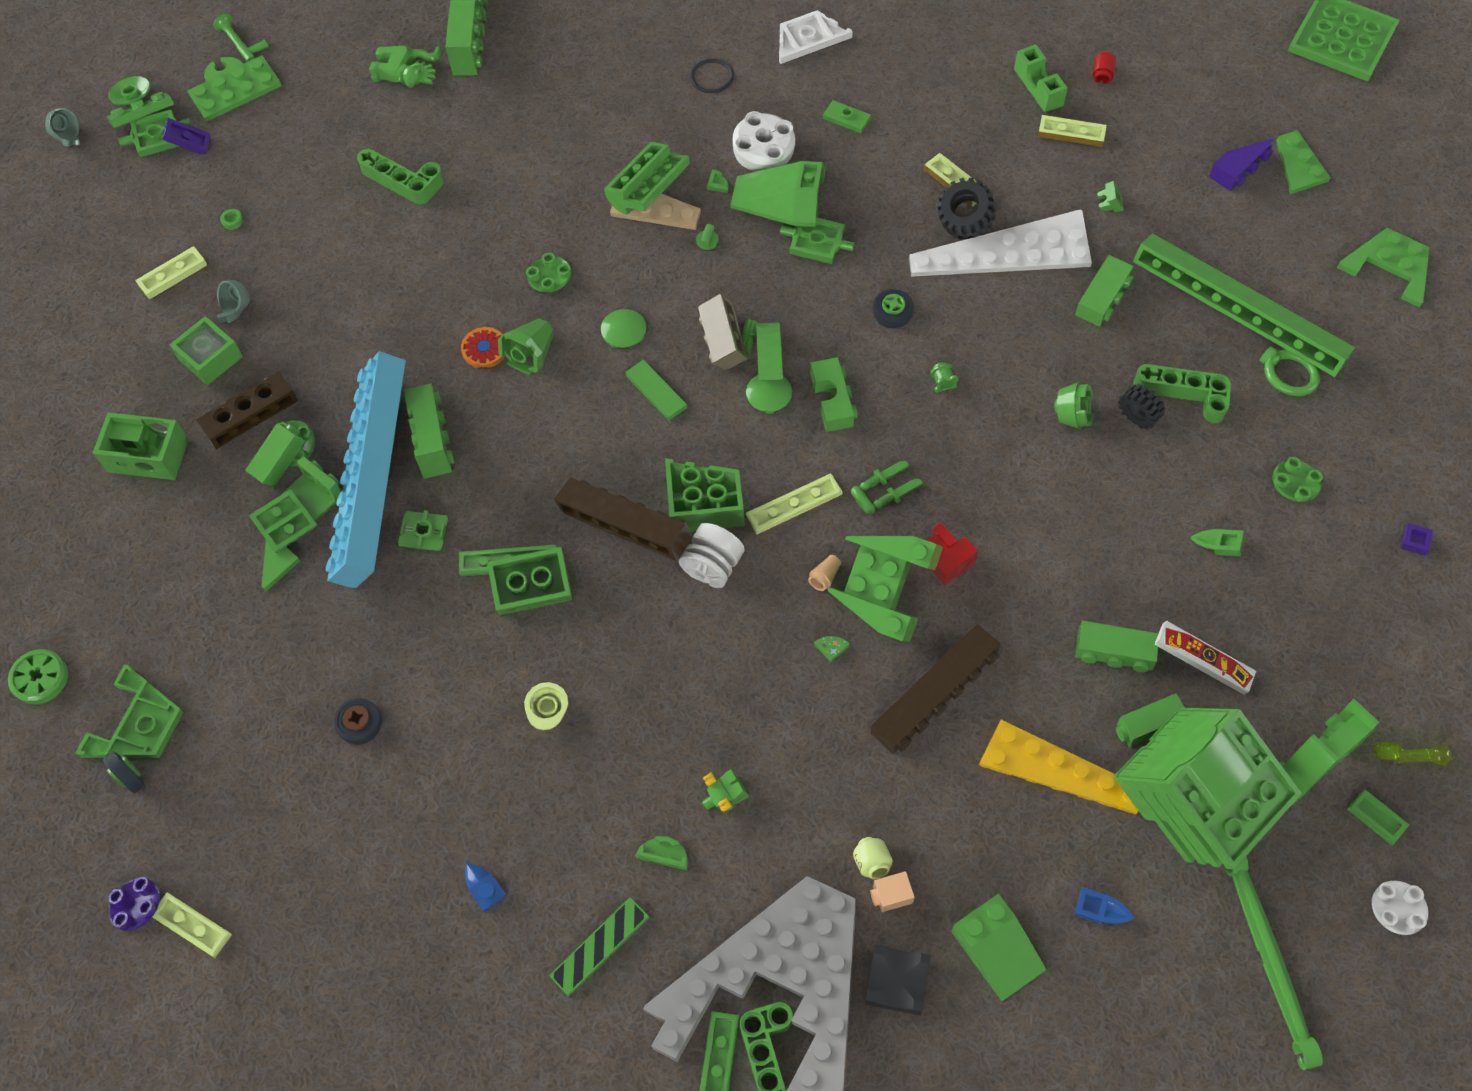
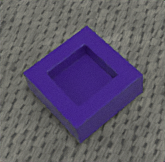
(1416, 539)

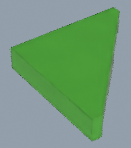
(276, 565)

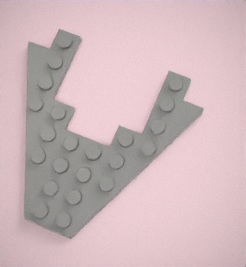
(795, 943)

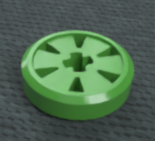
(42, 690)

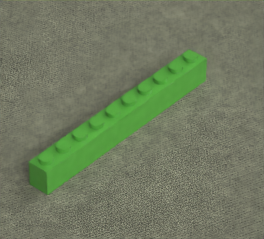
(1244, 305)

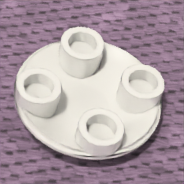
(1400, 907)

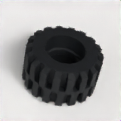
(960, 193)

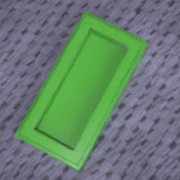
(1378, 817)

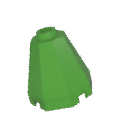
(526, 341)

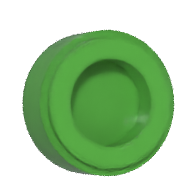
(231, 219)

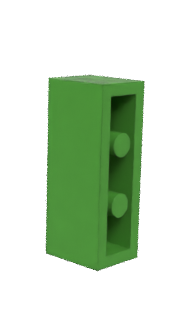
(1105, 291)
(1116, 646)

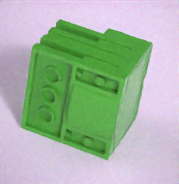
(1209, 785)

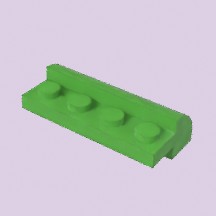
(645, 178)

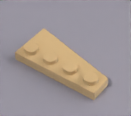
(665, 212)

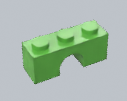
(1047, 90)
(829, 377)

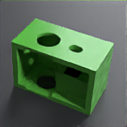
(137, 449)

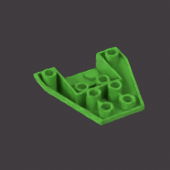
(781, 193)

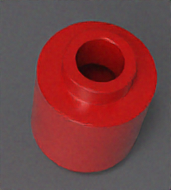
(1104, 67)

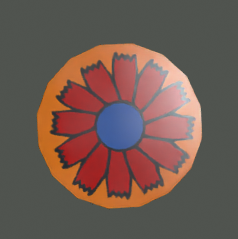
(481, 347)

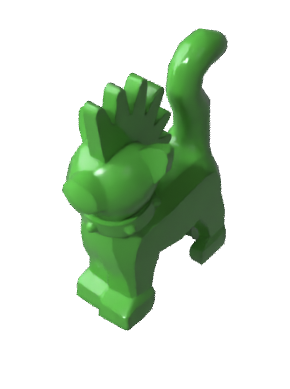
(402, 66)

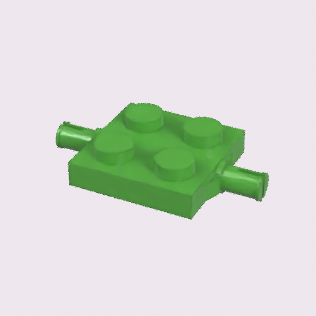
(148, 132)
(818, 242)

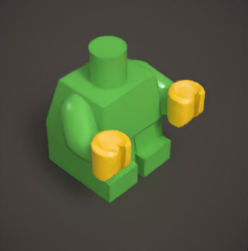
(724, 791)

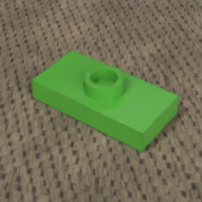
(846, 116)

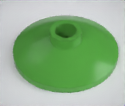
(129, 90)

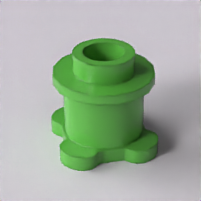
(944, 377)

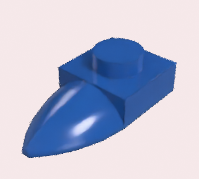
(483, 886)
(1101, 908)

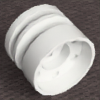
(712, 555)

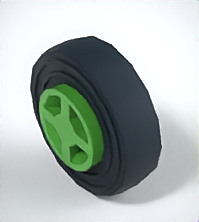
(890, 300)
(123, 772)

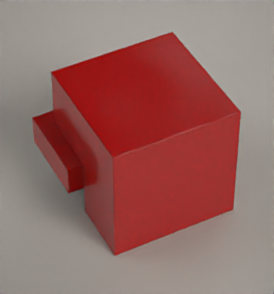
(955, 555)

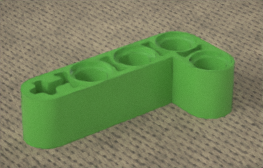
(416, 187)
(1181, 380)
(762, 1039)

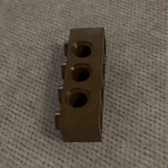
(261, 404)

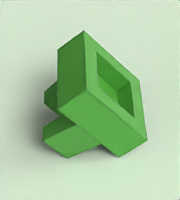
(1112, 198)

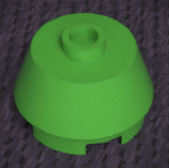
(1074, 405)

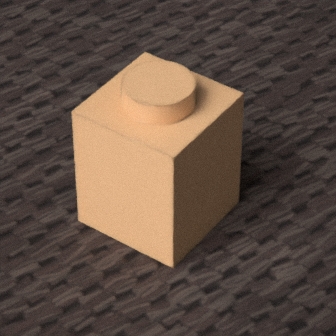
(892, 892)

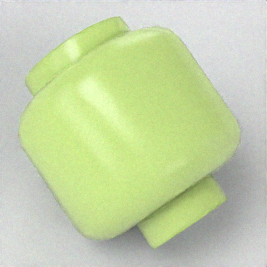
(872, 858)

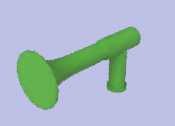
(224, 23)

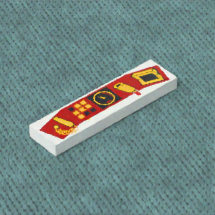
(1205, 657)

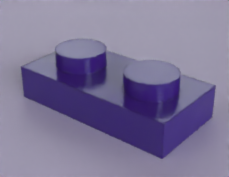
(186, 136)

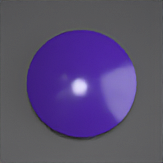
(133, 904)

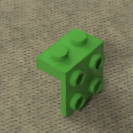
(315, 488)

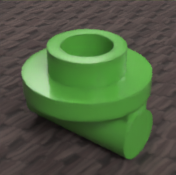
(708, 238)

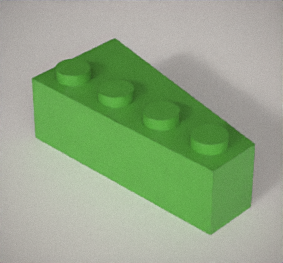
(427, 431)

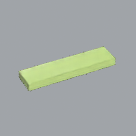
(794, 503)

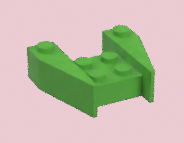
(879, 580)
(1320, 755)

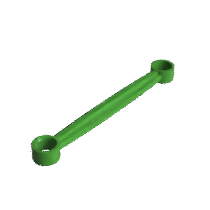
(1275, 968)

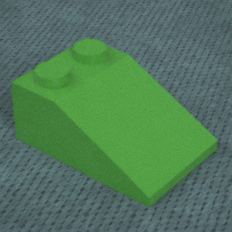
(999, 947)

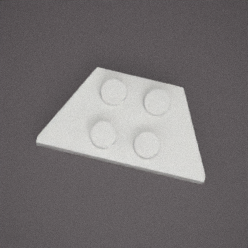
(808, 35)

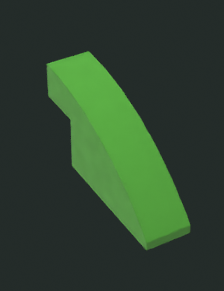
(769, 351)

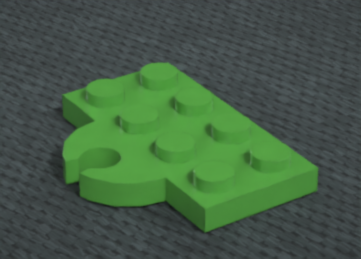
(232, 86)

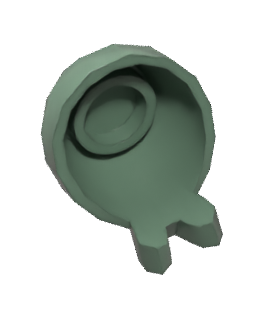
(63, 126)
(232, 300)

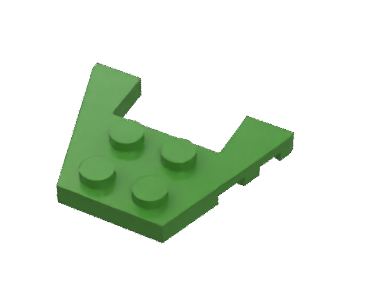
(1396, 255)
(144, 726)

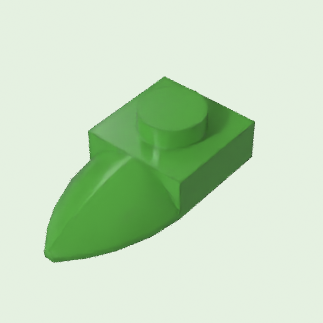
(1221, 541)

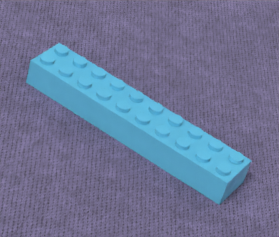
(366, 471)

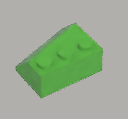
(704, 495)

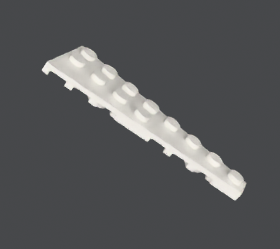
(1031, 246)

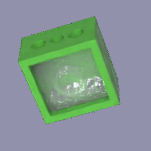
(206, 350)

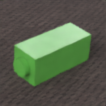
(276, 454)
(1146, 721)

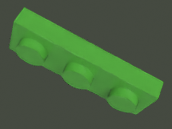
(139, 109)

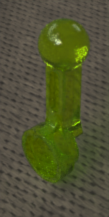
(1438, 754)

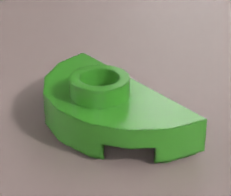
(664, 851)

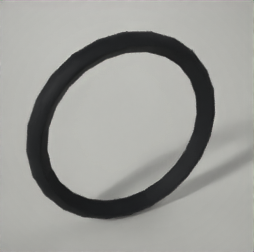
(731, 75)

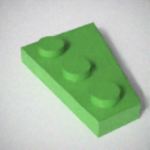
(1300, 163)

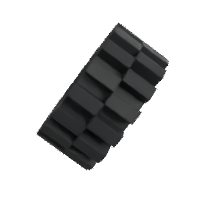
(1142, 406)

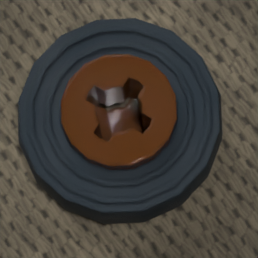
(363, 728)

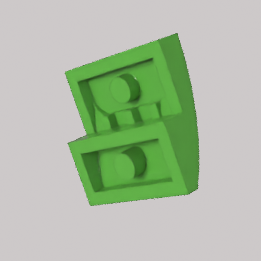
(283, 520)

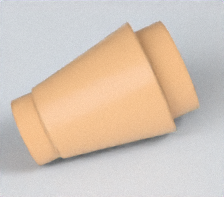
(824, 574)

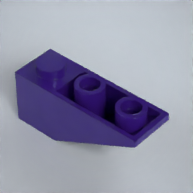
(1232, 166)

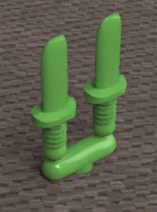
(892, 495)

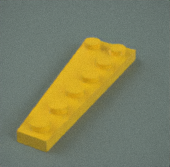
(1040, 762)

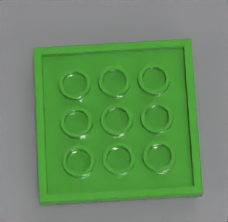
(1344, 36)

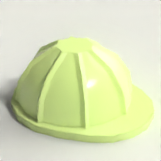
(546, 705)

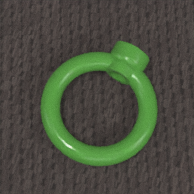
(1272, 357)

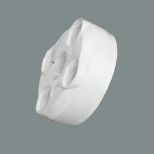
(763, 141)

